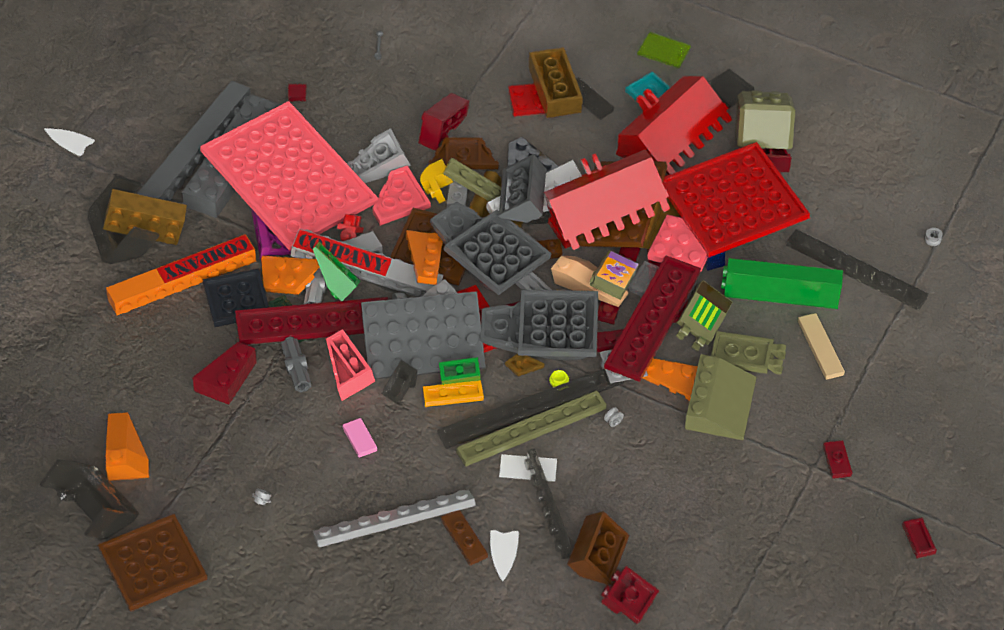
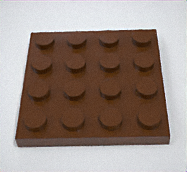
(420, 221)
(152, 562)

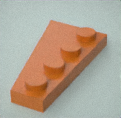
(425, 255)

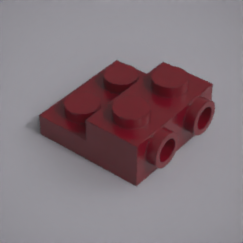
(629, 594)

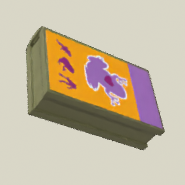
(614, 274)

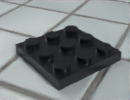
(234, 293)

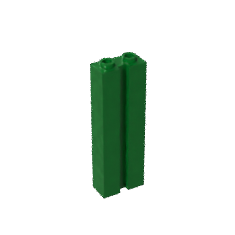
(782, 283)

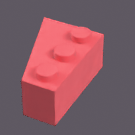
(349, 366)

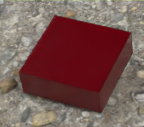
(296, 92)

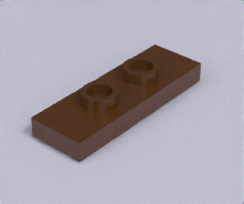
(464, 537)

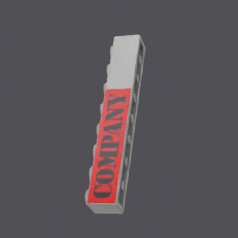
(364, 263)

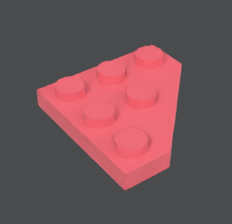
(399, 197)
(677, 242)

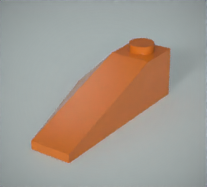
(124, 450)

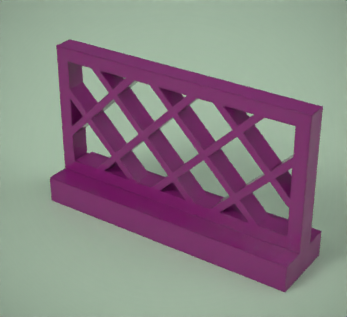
(263, 239)

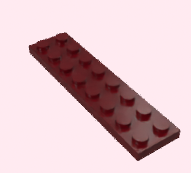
(652, 318)
(300, 321)

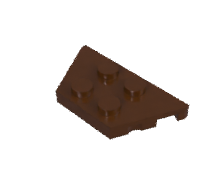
(468, 151)

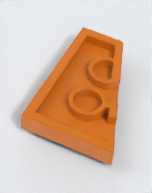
(673, 375)

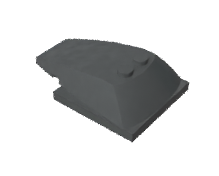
(488, 247)
(545, 325)

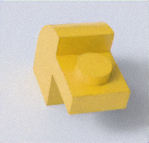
(434, 179)

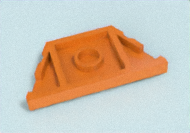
(287, 274)

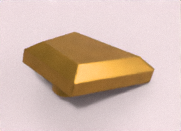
(523, 364)

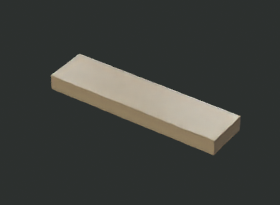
(821, 346)

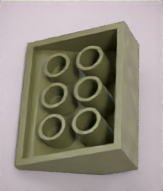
(720, 398)

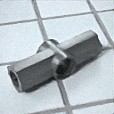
(296, 364)

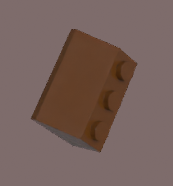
(598, 548)

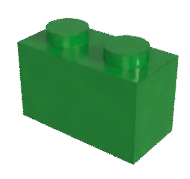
(460, 371)

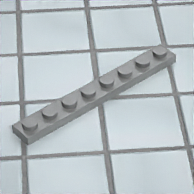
(393, 518)

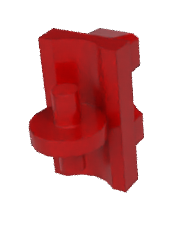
(351, 226)

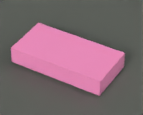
(359, 437)

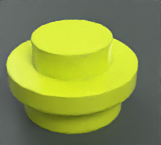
(558, 377)

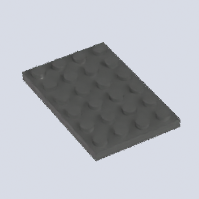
(422, 332)

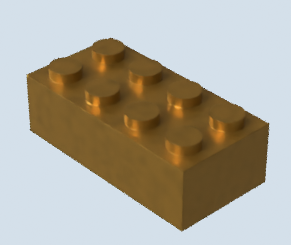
(555, 82)
(145, 212)

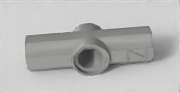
(315, 289)

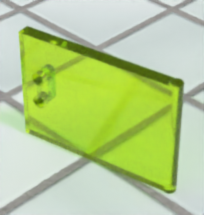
(664, 50)

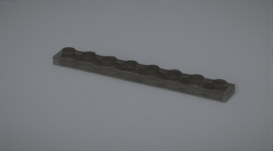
(857, 269)

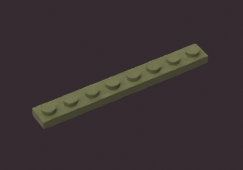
(531, 428)

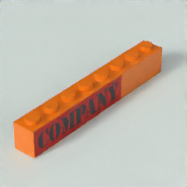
(180, 274)

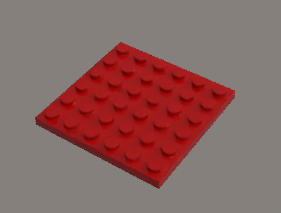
(734, 199)

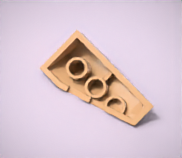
(576, 275)

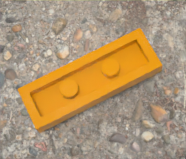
(453, 393)

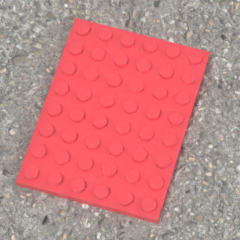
(288, 174)

